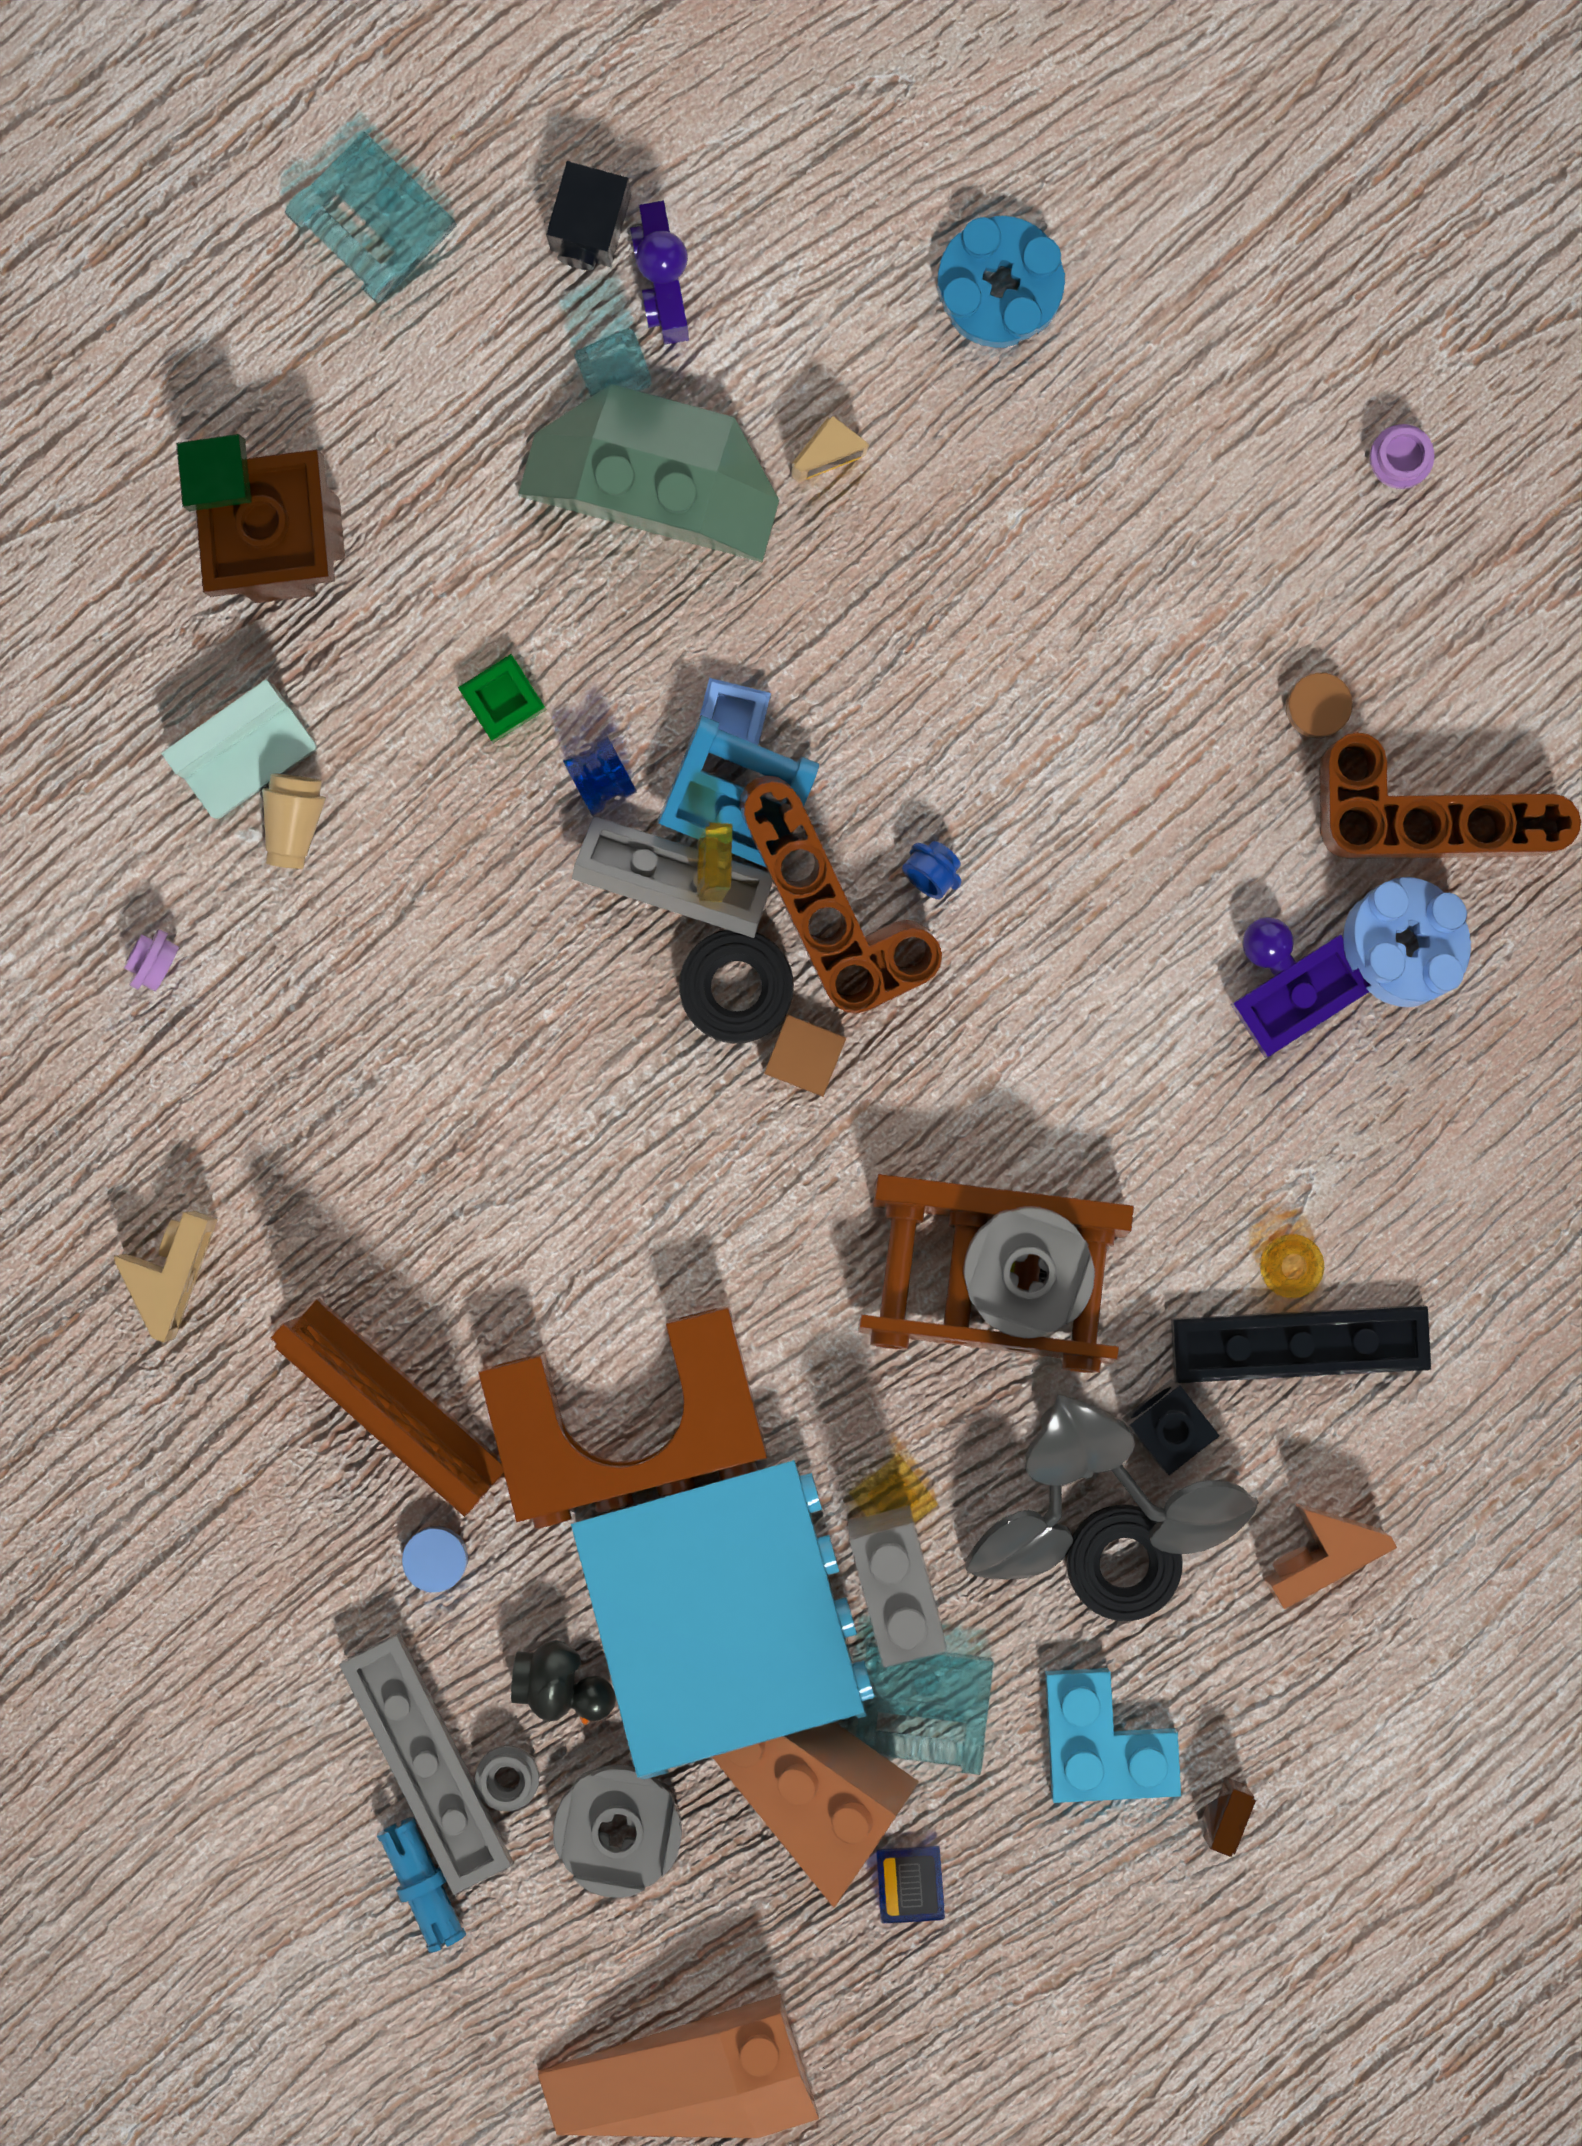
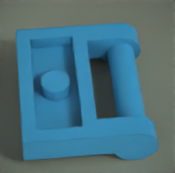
(705, 798)

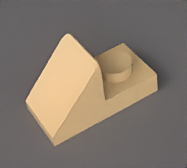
(165, 1291)

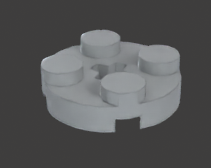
(1044, 1305)
(586, 1850)

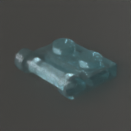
(385, 202)
(933, 1688)

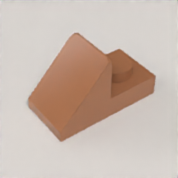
(1341, 1550)

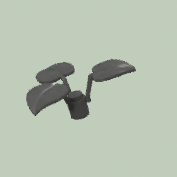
(1075, 1445)

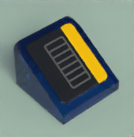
(910, 1884)

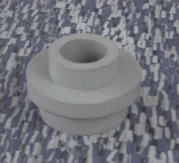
(498, 1796)

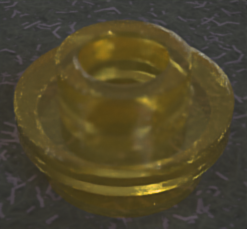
(1271, 1265)

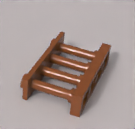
(968, 1210)

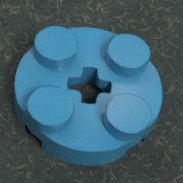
(1032, 262)

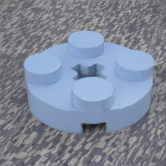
(1441, 934)

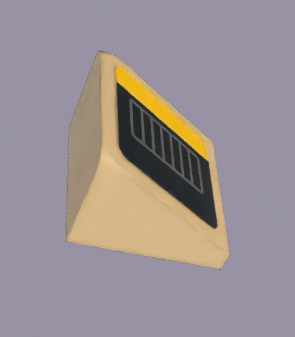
(828, 449)

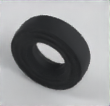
(736, 1025)
(1097, 1593)

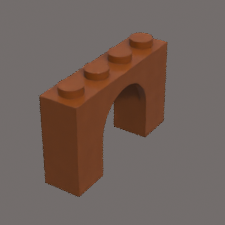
(553, 1472)

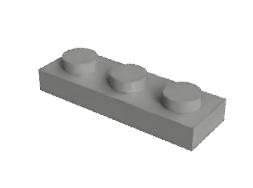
(666, 876)

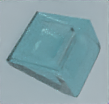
(613, 361)

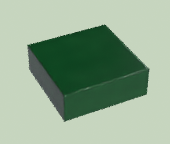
(213, 472)

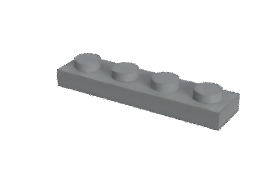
(426, 1763)

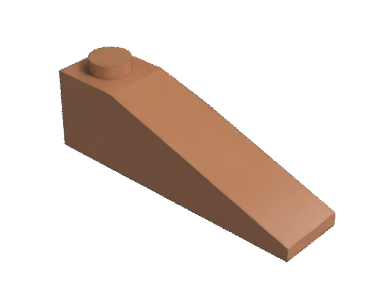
(701, 2079)

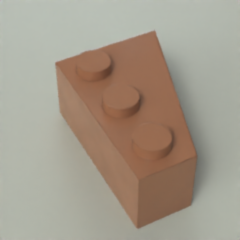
(822, 1799)

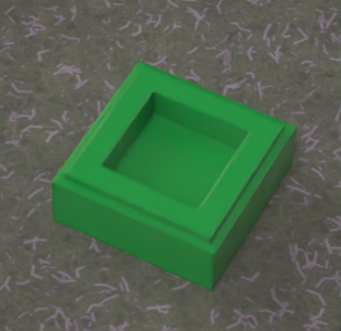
(502, 698)

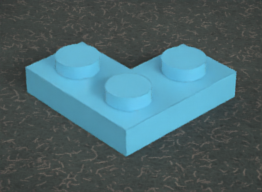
(1094, 1760)

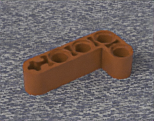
(1446, 813)
(823, 890)

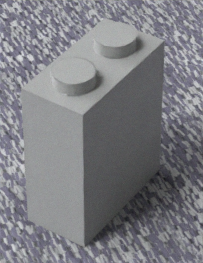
(896, 1586)

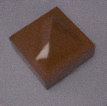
(1227, 1817)

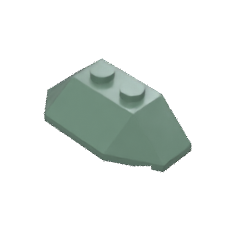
(655, 471)

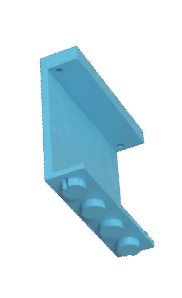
(721, 1618)

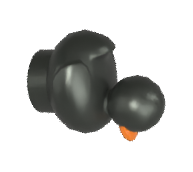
(548, 1686)

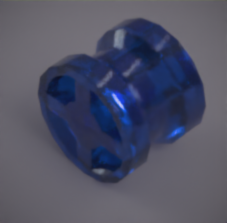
(599, 775)

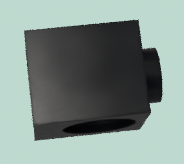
(1170, 1427)

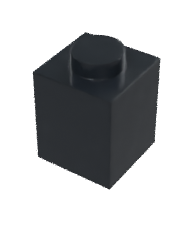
(588, 216)

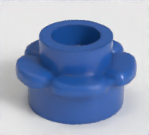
(932, 869)

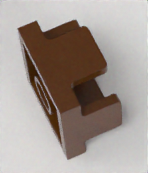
(280, 539)

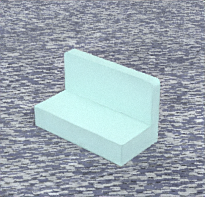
(240, 749)

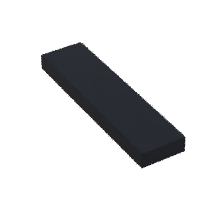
(1301, 1344)

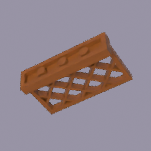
(389, 1405)

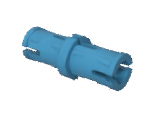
(421, 1884)

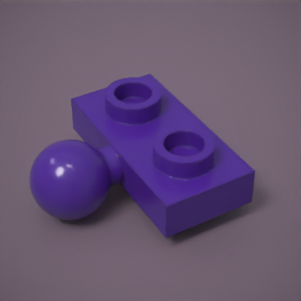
(661, 260)
(1299, 992)

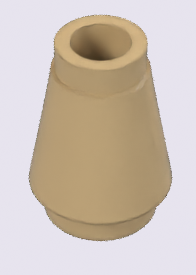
(290, 818)

